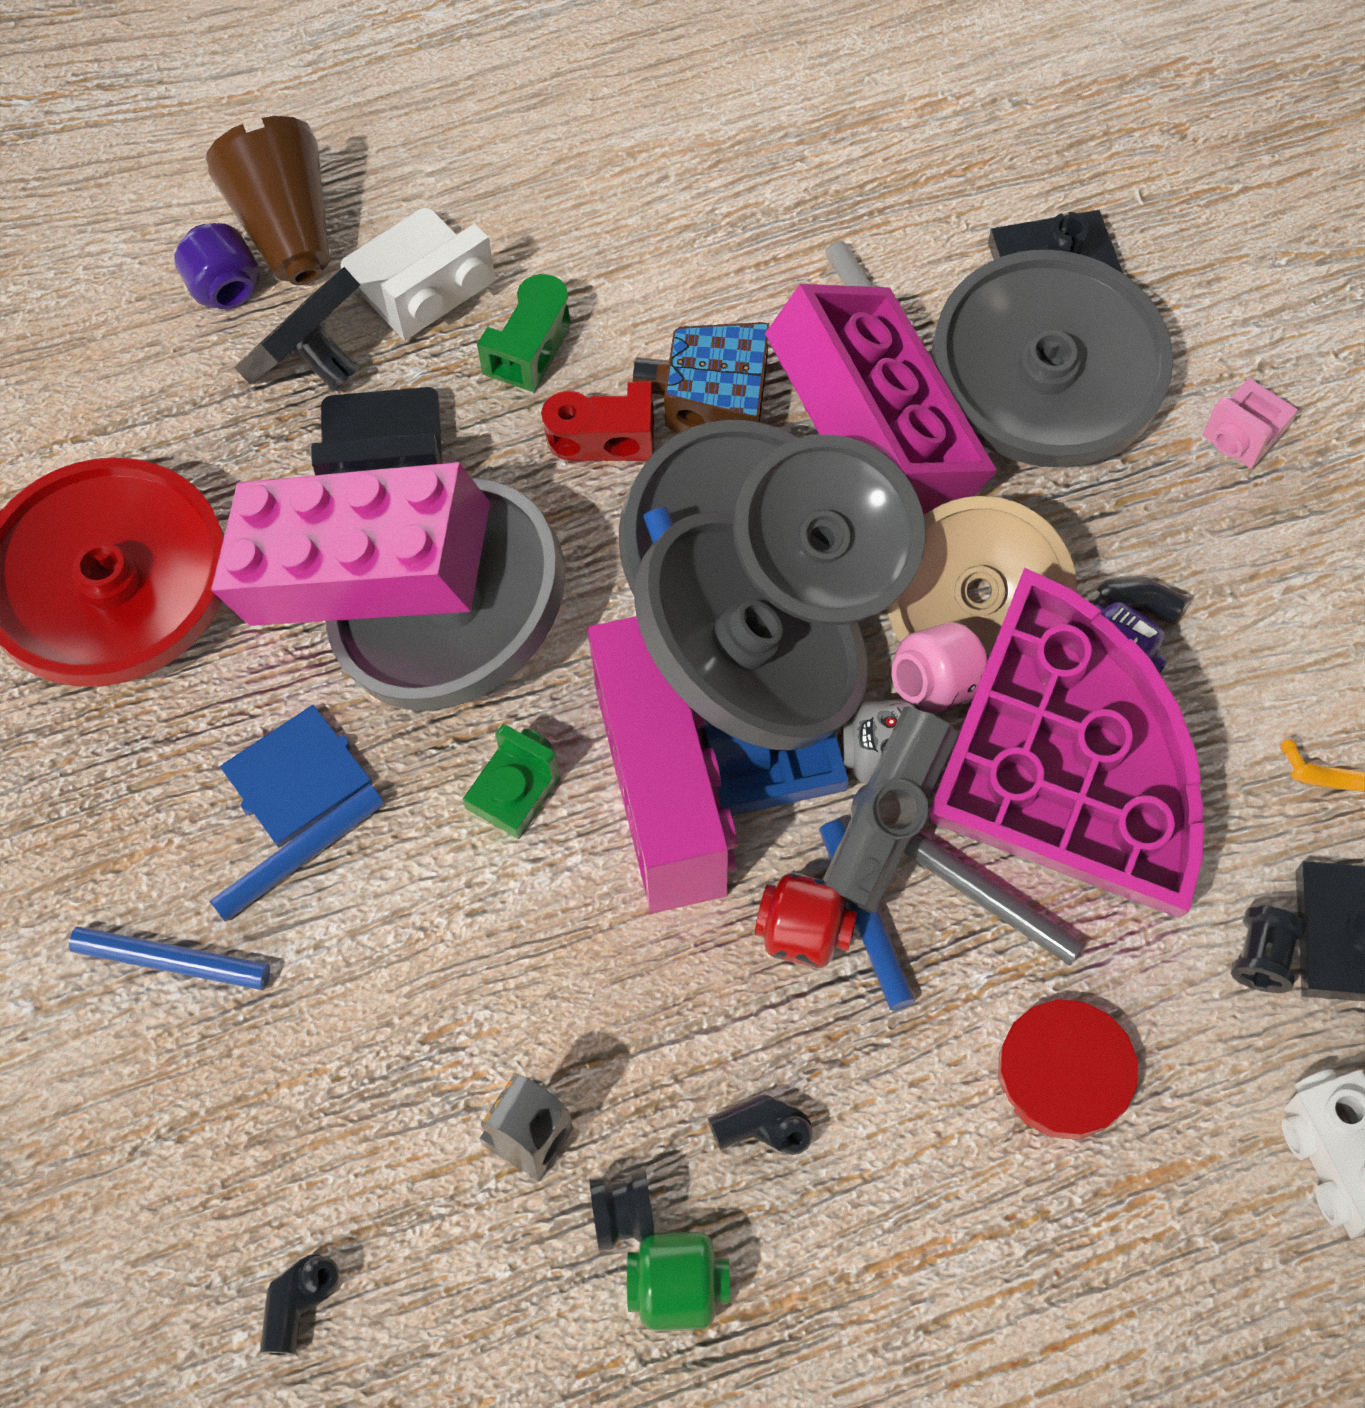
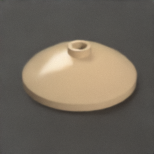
(973, 541)

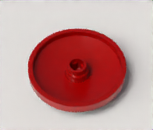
(106, 571)

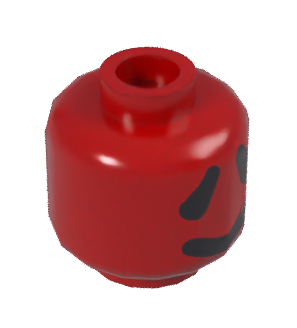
(804, 920)

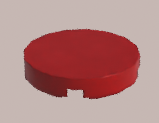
(1068, 1069)

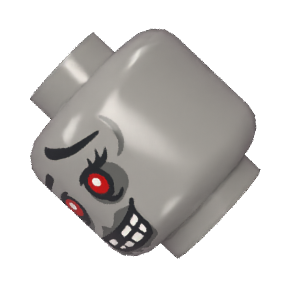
(868, 733)

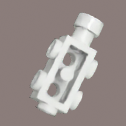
(1331, 1144)

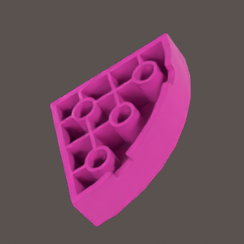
(1078, 755)

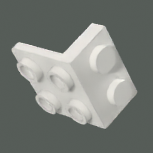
(421, 270)

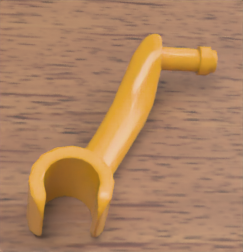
(1321, 775)

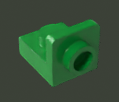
(514, 780)

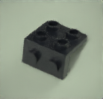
(378, 431)

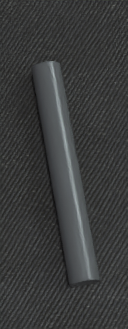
(994, 898)

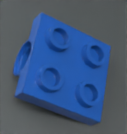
(767, 777)

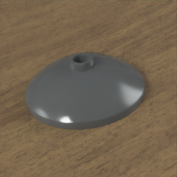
(851, 499)

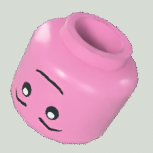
(939, 667)

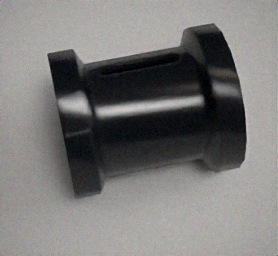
(1270, 972)

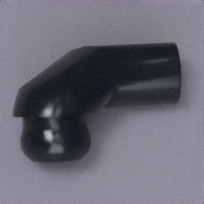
(1143, 594)
(765, 1120)
(293, 1296)

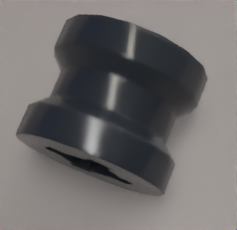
(621, 1209)

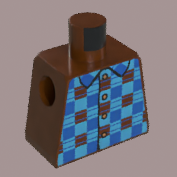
(710, 374)

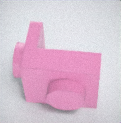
(1248, 422)

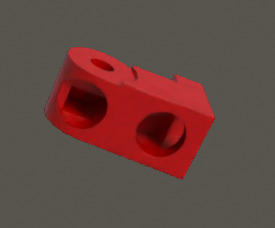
(601, 425)

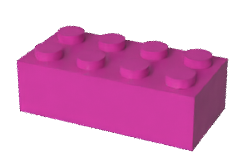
(876, 383)
(353, 545)
(662, 773)

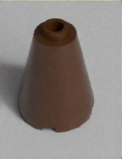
(276, 193)

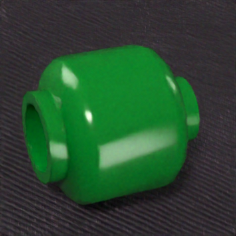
(676, 1281)

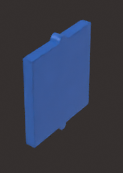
(295, 775)

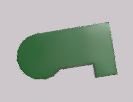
(530, 337)

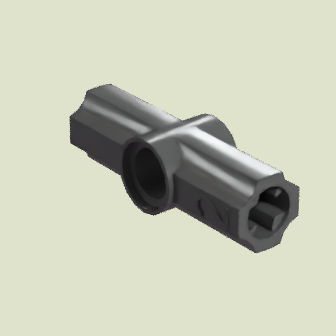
(908, 771)

